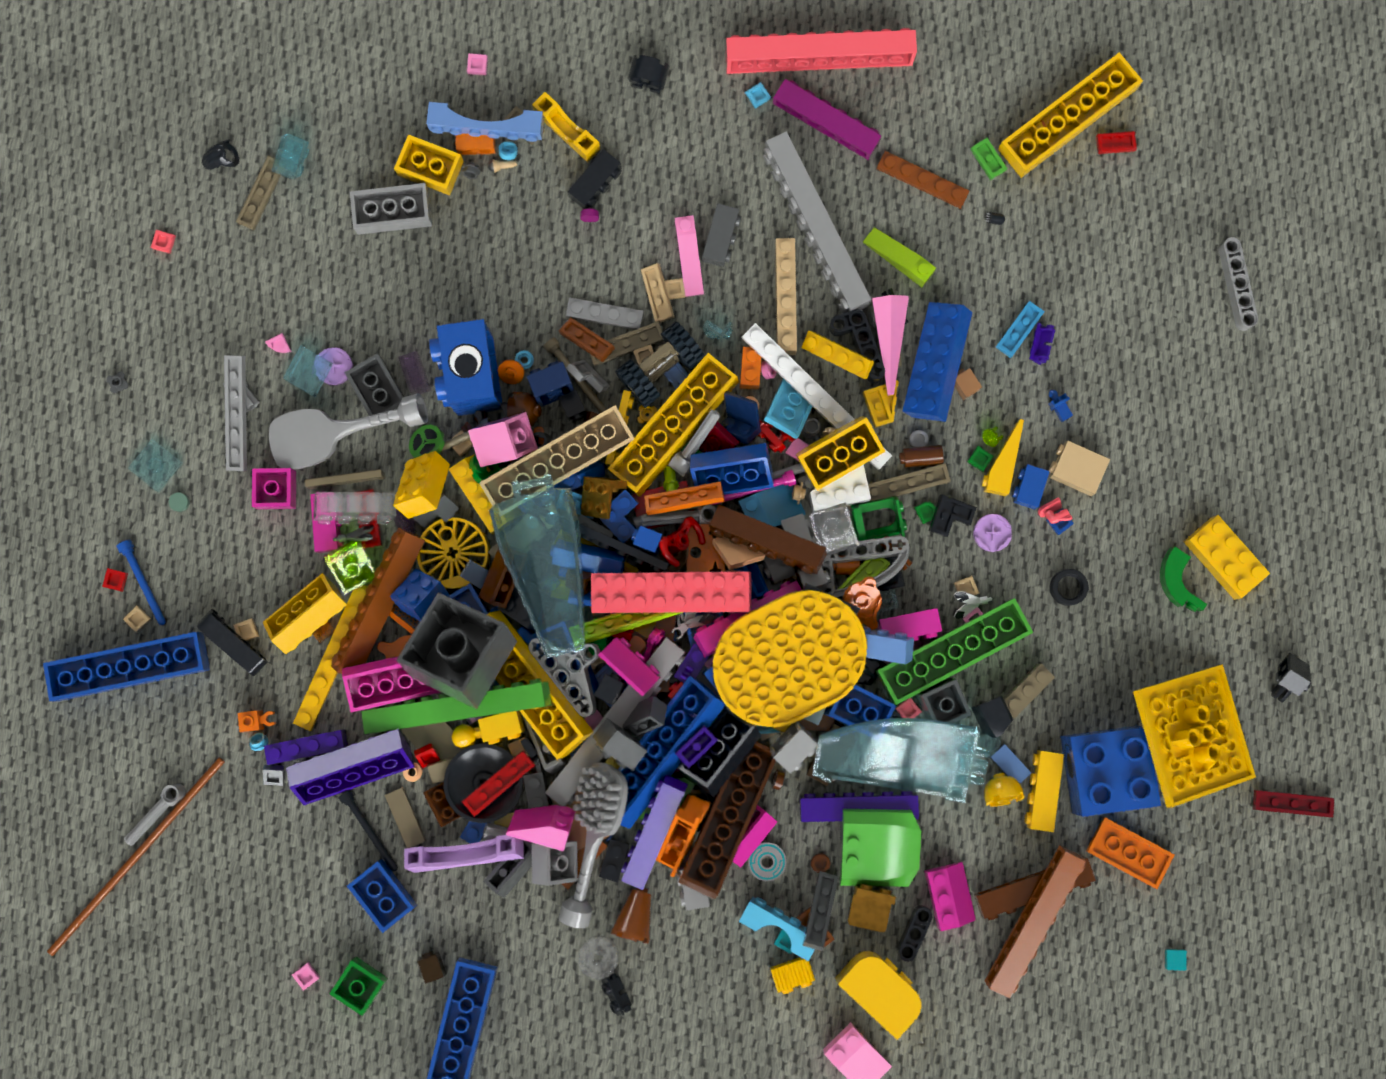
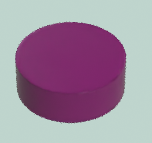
(589, 215)

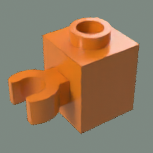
(254, 720)

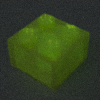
(351, 566)

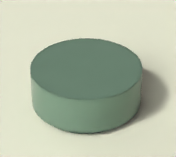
(179, 502)

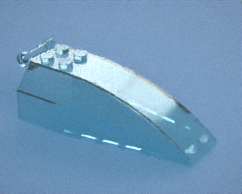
(544, 555)

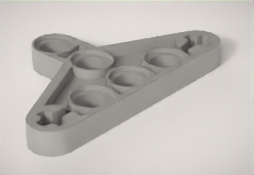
(575, 678)

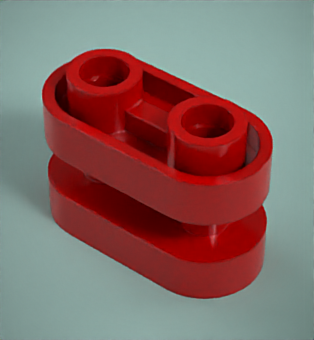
(775, 443)

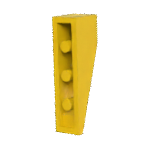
(1001, 472)

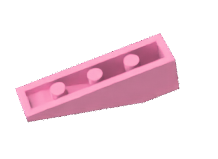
(689, 255)

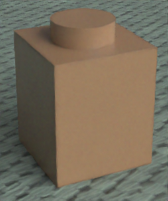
(967, 383)

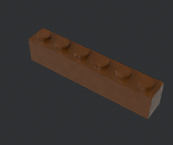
(767, 539)
(1017, 893)

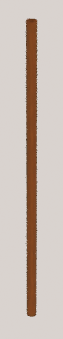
(135, 857)

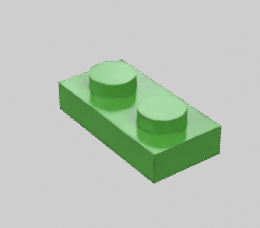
(988, 159)

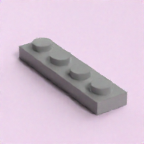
(604, 313)

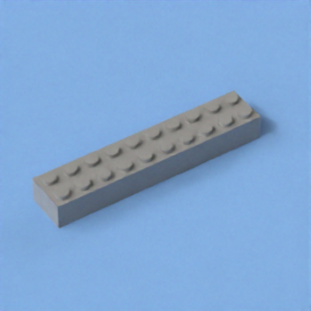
(816, 224)

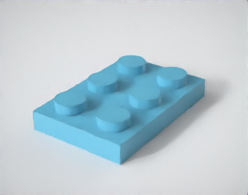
(788, 410)

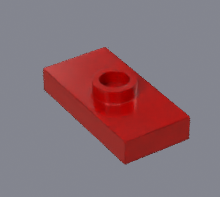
(1116, 142)

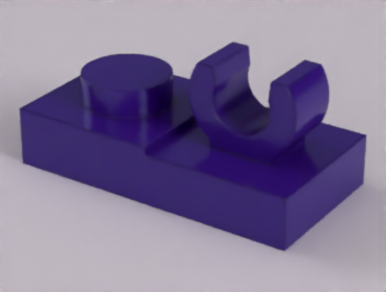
(691, 664)

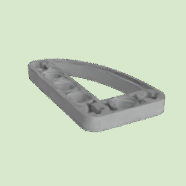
(870, 554)

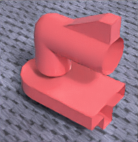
(1048, 511)

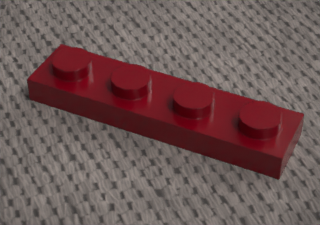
(1293, 803)

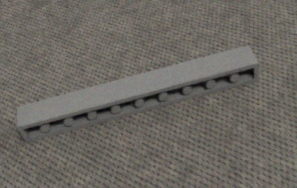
(566, 783)

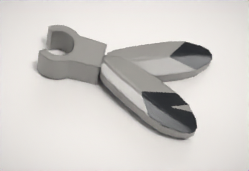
(691, 621)

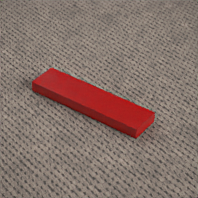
(498, 783)

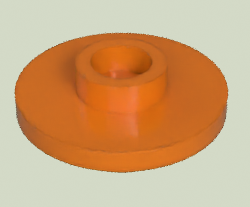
(511, 371)

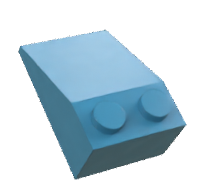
(771, 505)

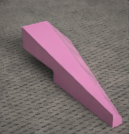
(890, 322)

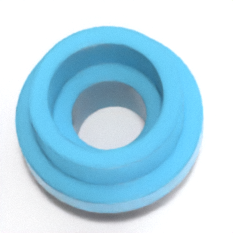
(527, 354)
(258, 741)

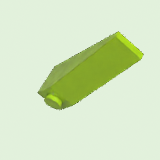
(900, 257)

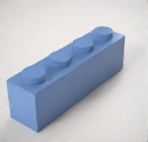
(888, 646)

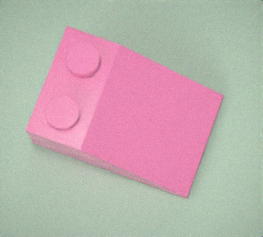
(855, 1055)

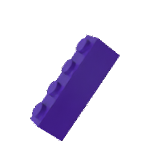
(305, 747)

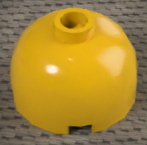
(1002, 790)

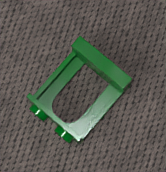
(895, 528)

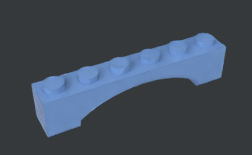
(525, 126)

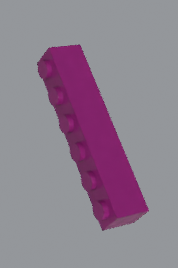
(827, 119)

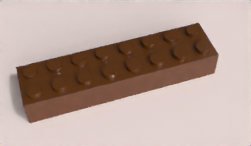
(727, 823)

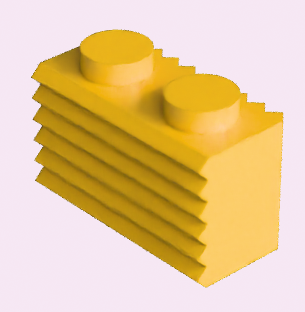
(792, 974)

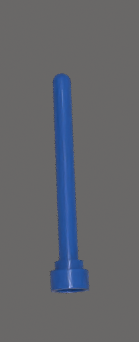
(126, 548)

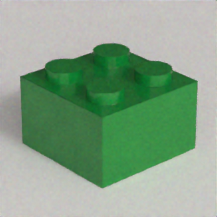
(358, 986)

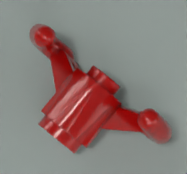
(679, 540)

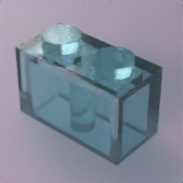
(290, 156)

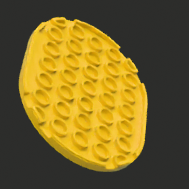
(789, 658)

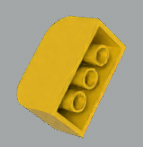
(840, 452)
(881, 991)

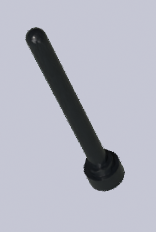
(348, 799)

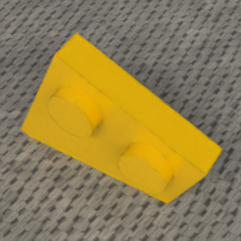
(880, 405)

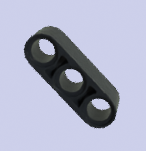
(914, 943)

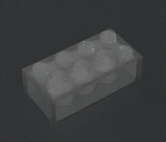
(353, 507)

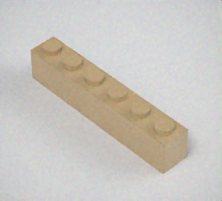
(786, 295)

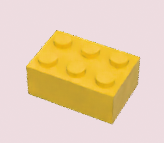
(429, 164)
(421, 484)

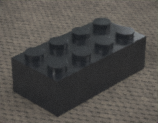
(718, 763)

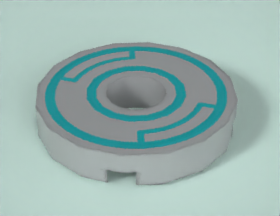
(767, 873)

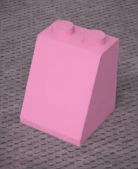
(503, 440)

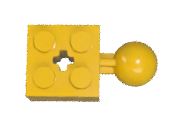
(490, 729)

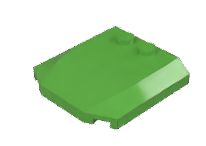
(879, 847)

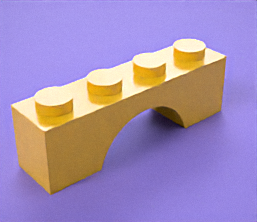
(577, 138)

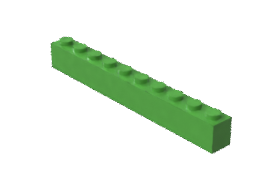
(447, 709)

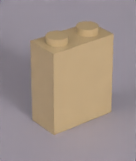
(1078, 468)

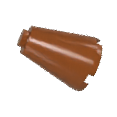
(634, 917)

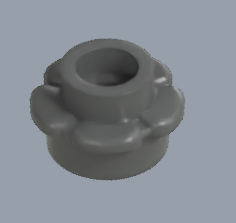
(471, 170)

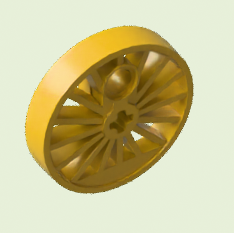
(456, 582)

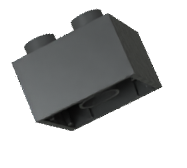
(457, 650)

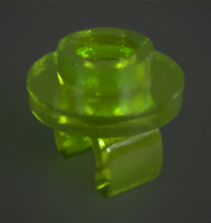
(990, 437)

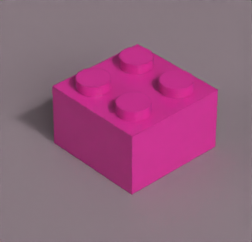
(274, 488)

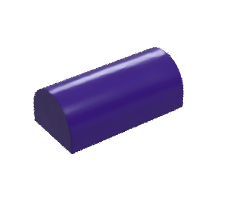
(696, 747)

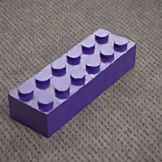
(350, 767)

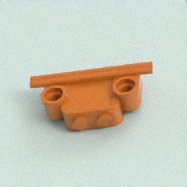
(682, 832)

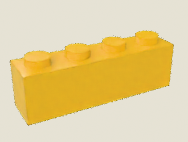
(1045, 791)

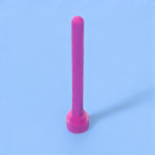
(787, 479)

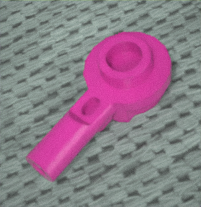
(655, 638)

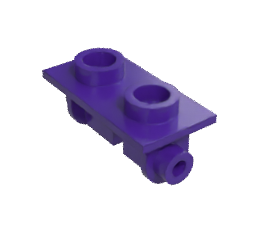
(1040, 351)

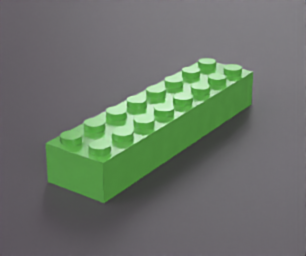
(955, 651)

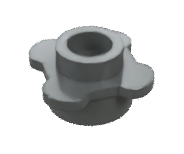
(122, 382)

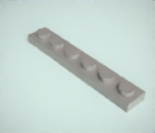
(235, 412)

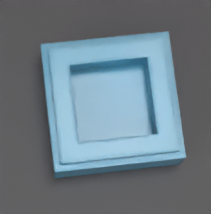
(757, 95)

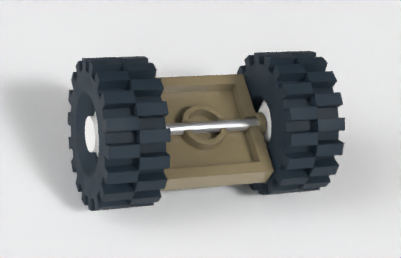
(677, 347)

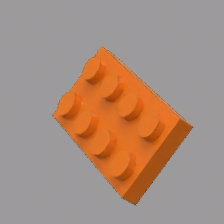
(1130, 853)

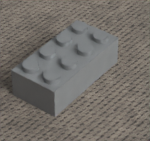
(391, 208)

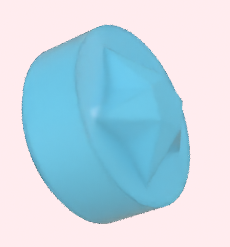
(507, 150)

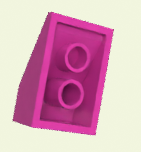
(543, 825)

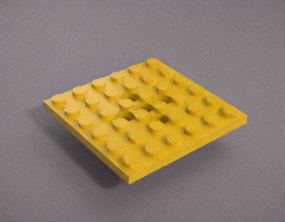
(1194, 735)

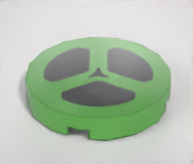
(426, 440)

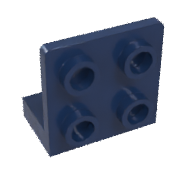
(741, 418)

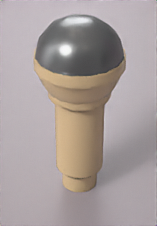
(495, 165)

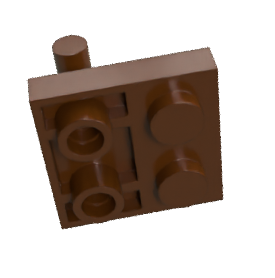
(440, 806)

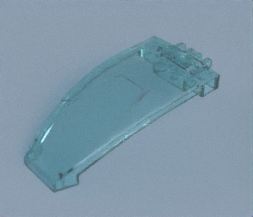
(904, 755)

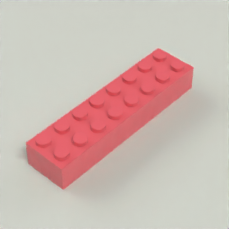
(671, 592)

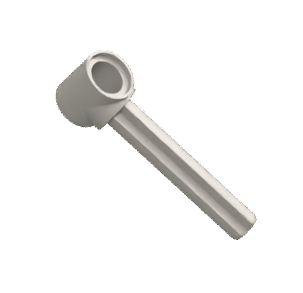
(681, 460)
(678, 517)
(157, 810)

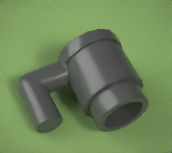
(812, 429)

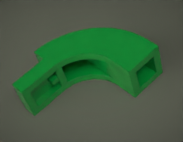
(1172, 583)

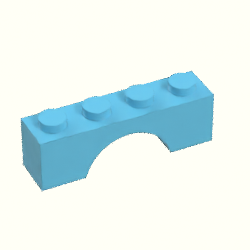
(760, 914)

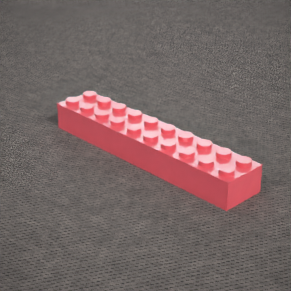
(820, 51)

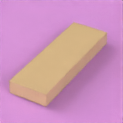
(657, 293)

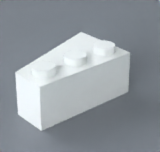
(849, 488)

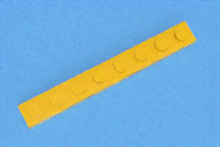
(325, 674)

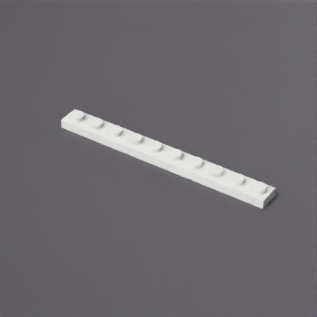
(802, 383)

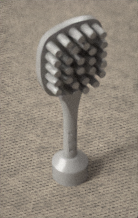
(311, 436)
(601, 814)

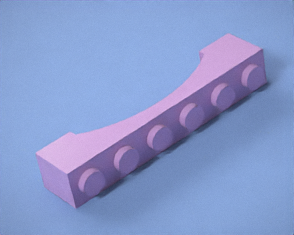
(435, 858)

